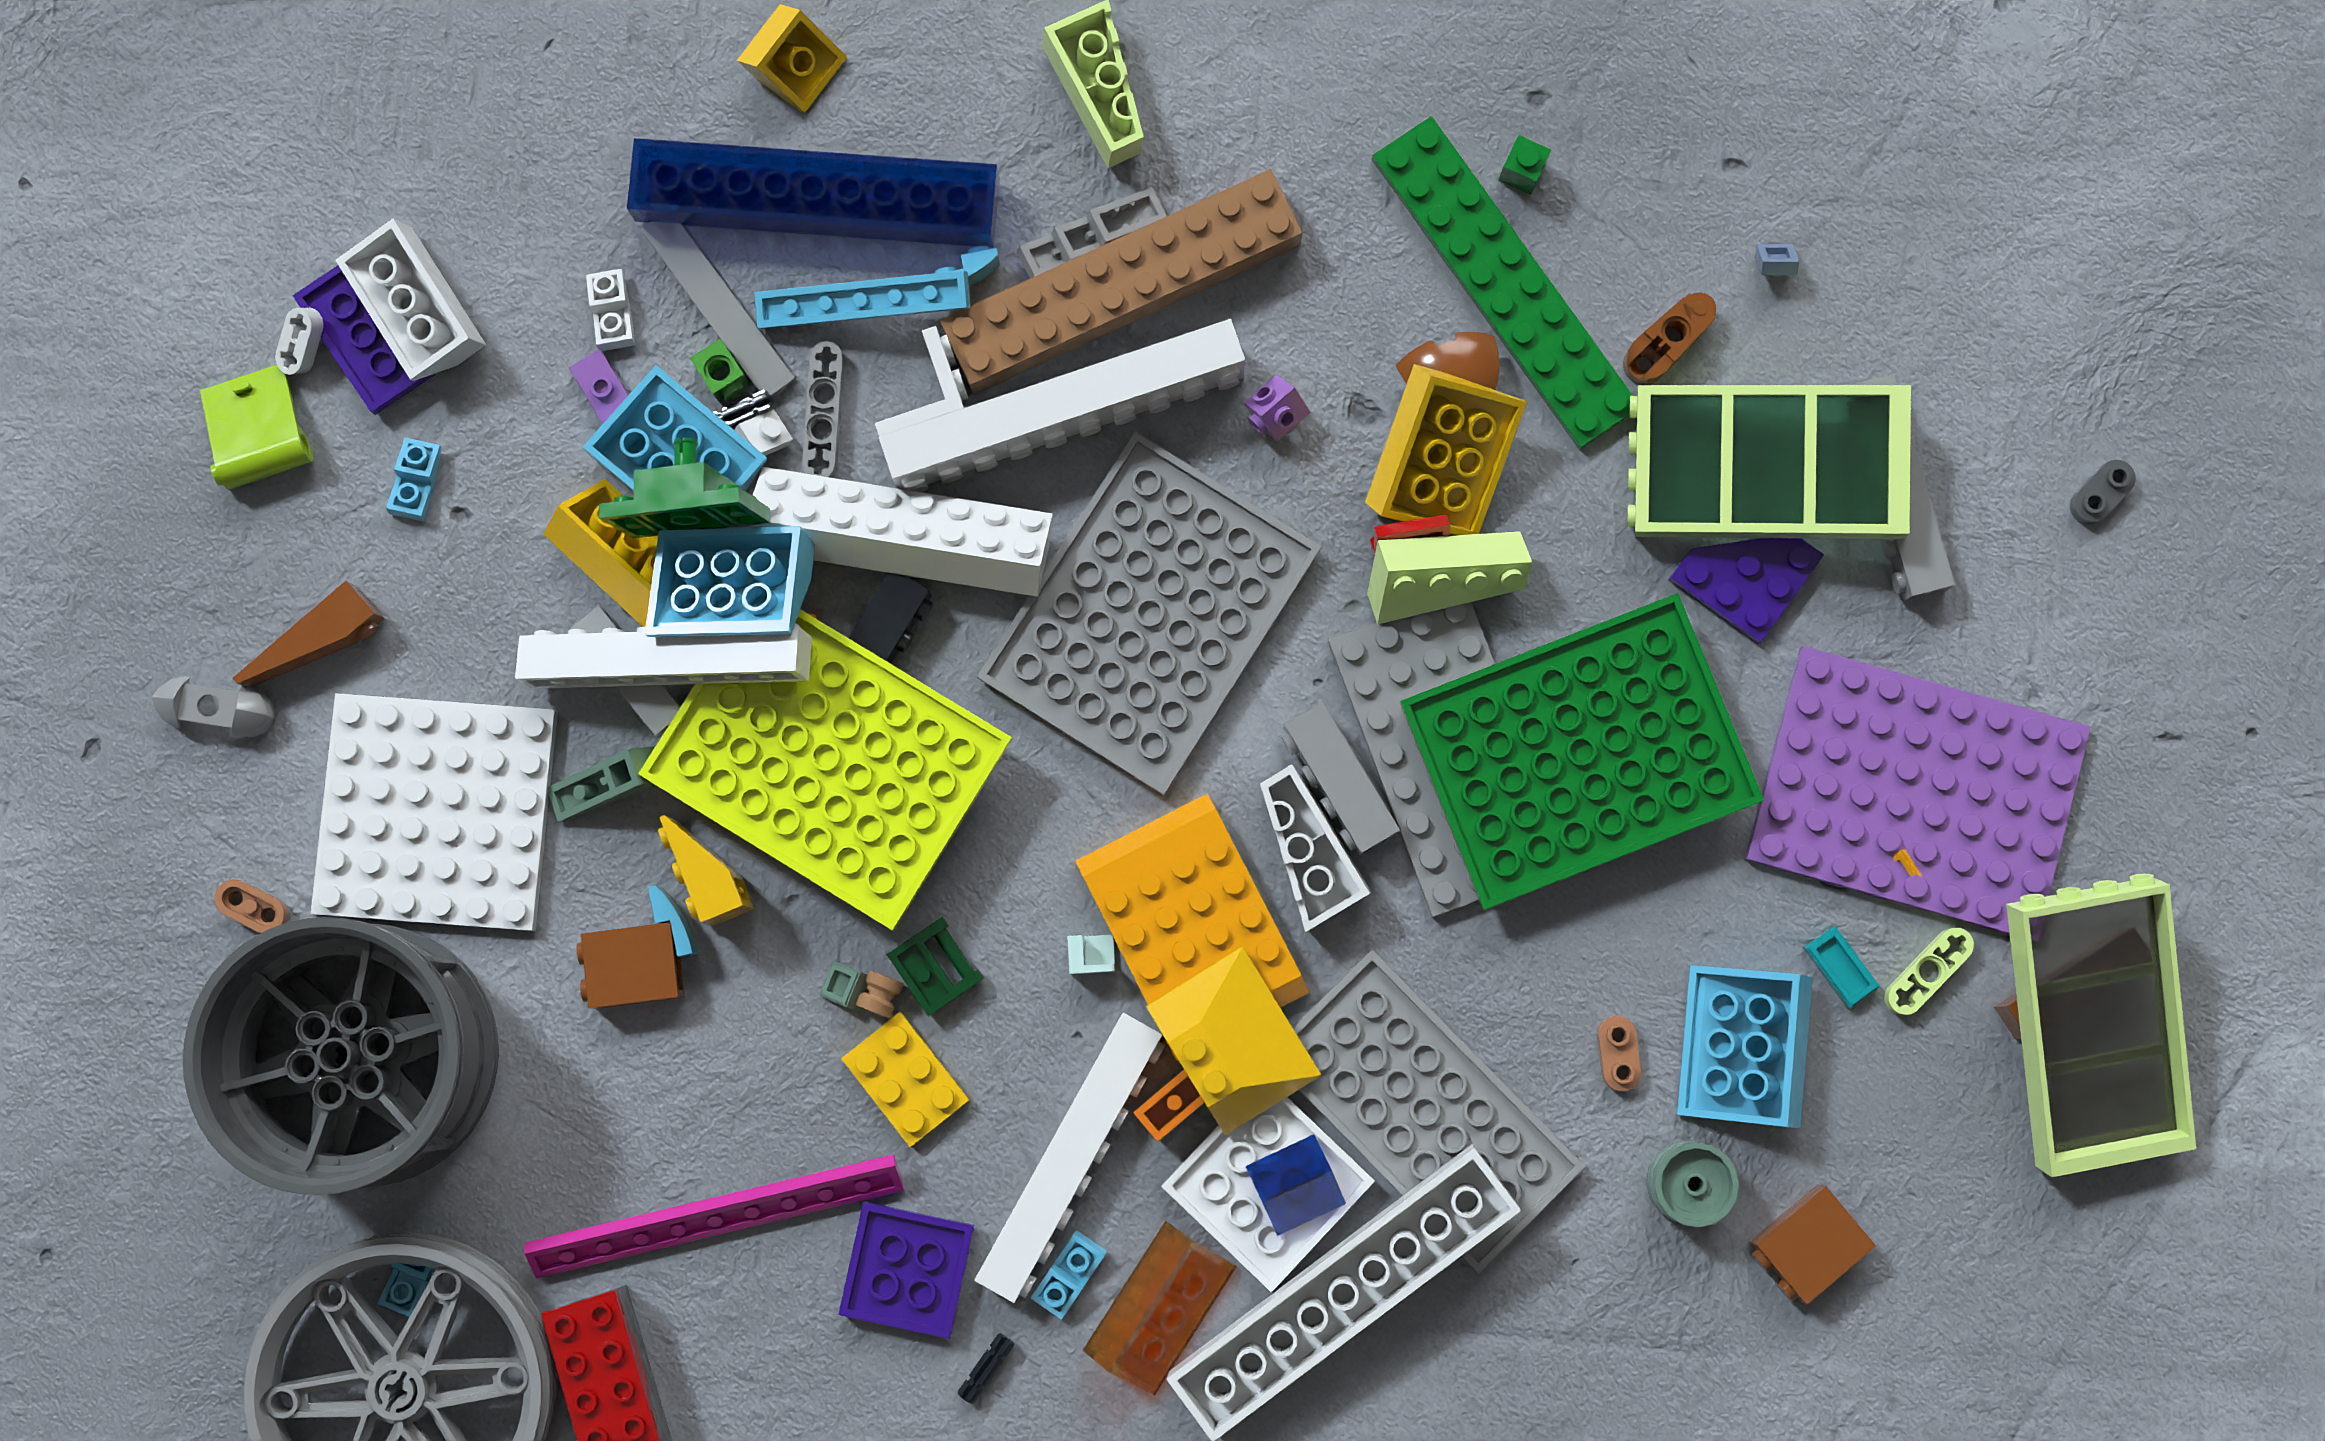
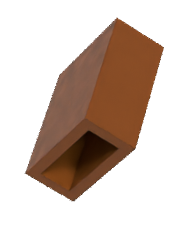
(630, 966)
(1811, 1245)

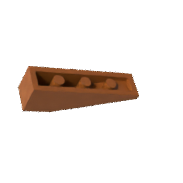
(329, 627)

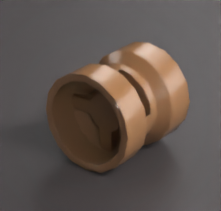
(880, 992)

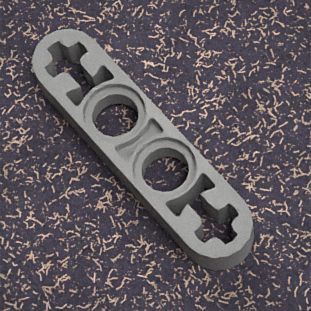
(823, 412)

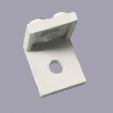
(950, 382)

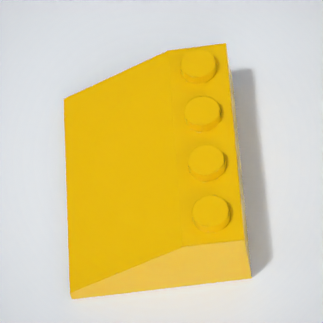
(1445, 451)

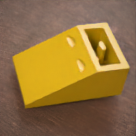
(713, 885)

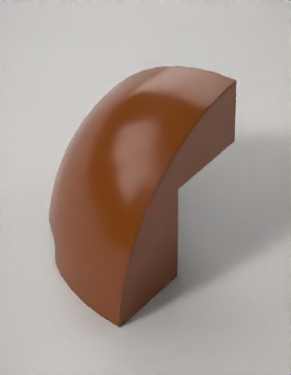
(1469, 357)

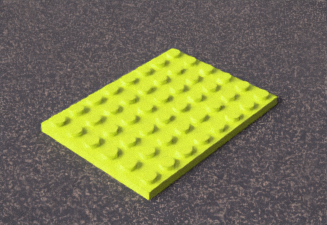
(834, 773)

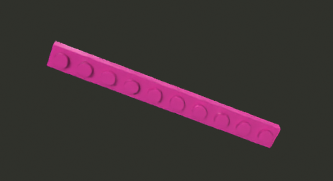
(713, 1216)

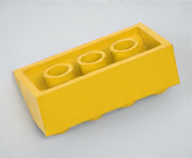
(605, 554)

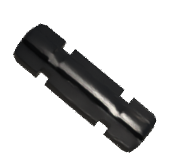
(746, 408)
(985, 1368)

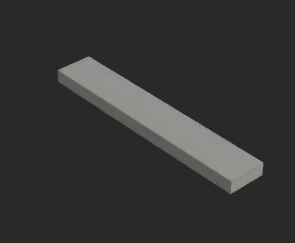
(719, 307)

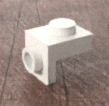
(765, 432)

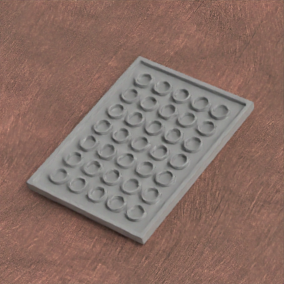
(1149, 613)

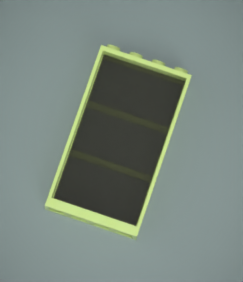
(2101, 1025)

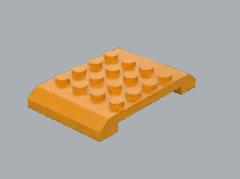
(1185, 902)

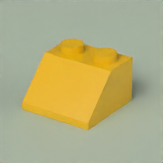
(792, 57)

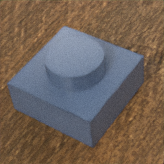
(1777, 259)

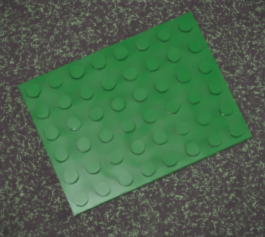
(1581, 751)

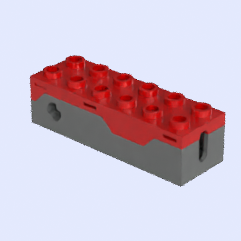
(605, 1369)

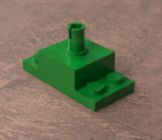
(682, 499)

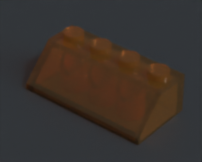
(1159, 1308)

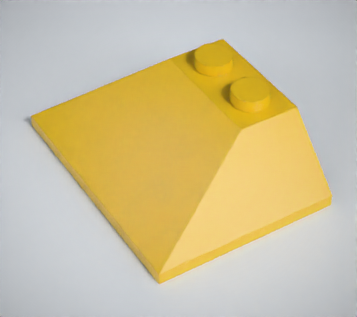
(1233, 1040)

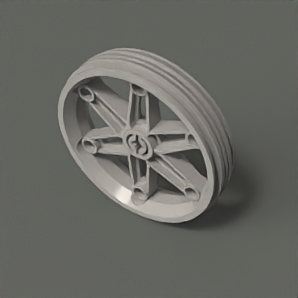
(470, 1267)

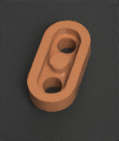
(253, 906)
(1615, 1054)

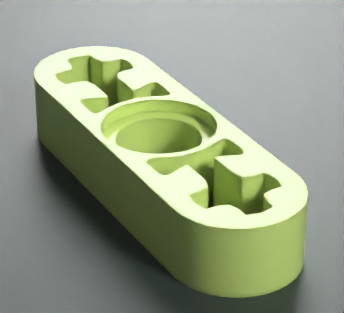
(1918, 998)

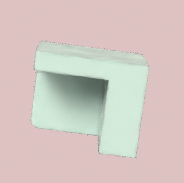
(1091, 954)

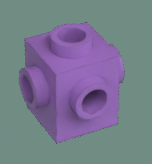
(1276, 408)

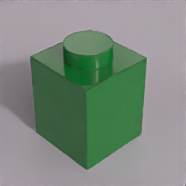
(1524, 164)

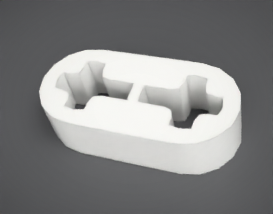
(299, 341)

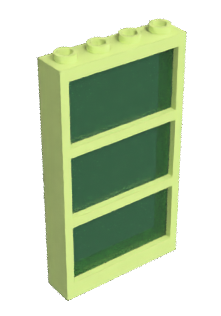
(1771, 461)

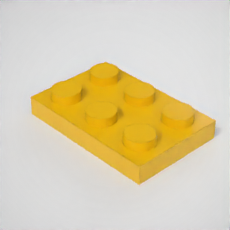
(905, 1079)

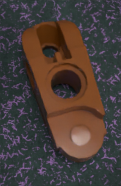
(1689, 317)

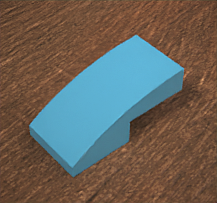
(666, 911)

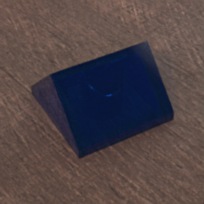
(1295, 1184)

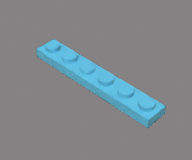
(862, 300)

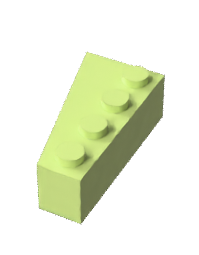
(1095, 77)
(1444, 572)

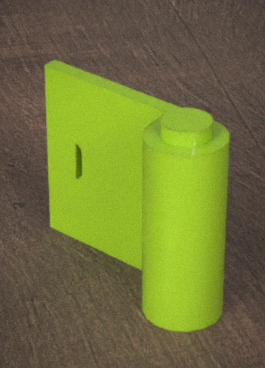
(253, 428)

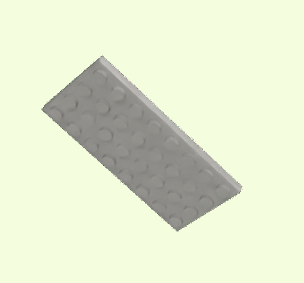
(1378, 671)
(1421, 1097)

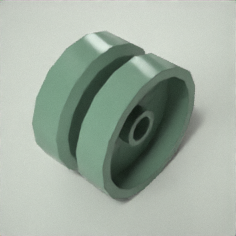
(1709, 1167)

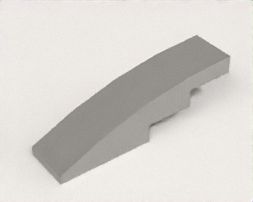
(1090, 232)
(650, 702)

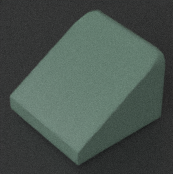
(844, 985)

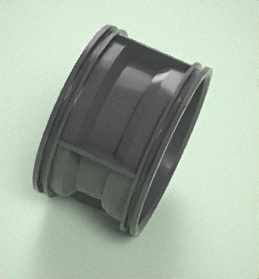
(231, 1090)

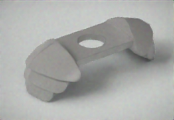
(244, 711)

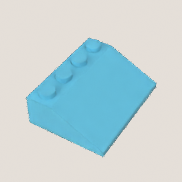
(652, 417)
(729, 581)
(1745, 1046)

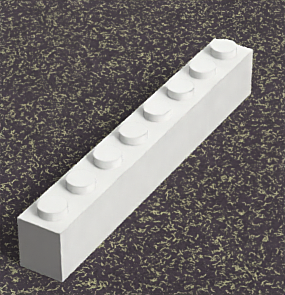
(640, 660)
(1068, 1158)

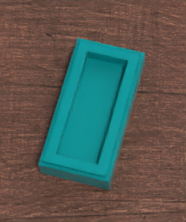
(1841, 967)

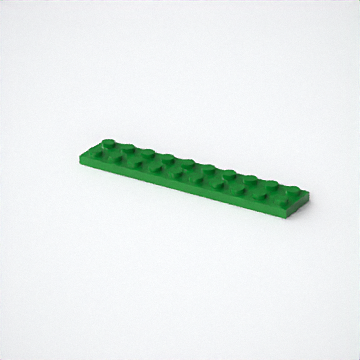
(1505, 282)

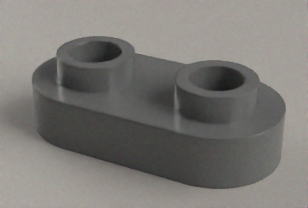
(2103, 490)

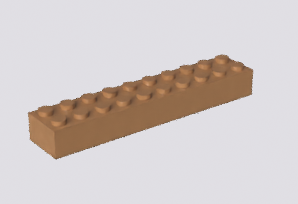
(1122, 281)

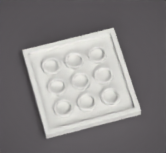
(1225, 1202)

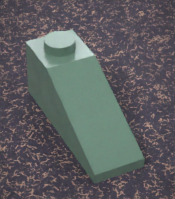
(601, 784)

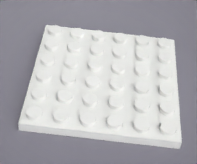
(434, 812)

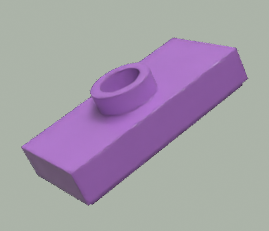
(599, 384)

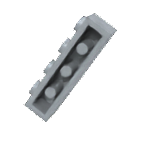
(1340, 779)

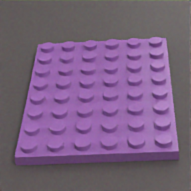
(1918, 766)

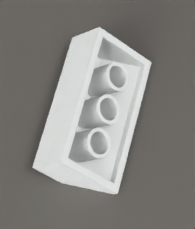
(410, 301)

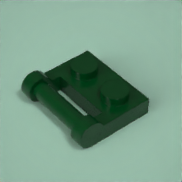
(925, 975)

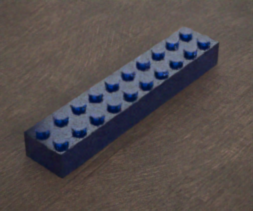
(813, 192)

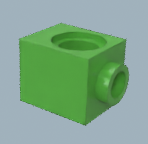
(712, 358)

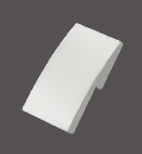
(610, 310)

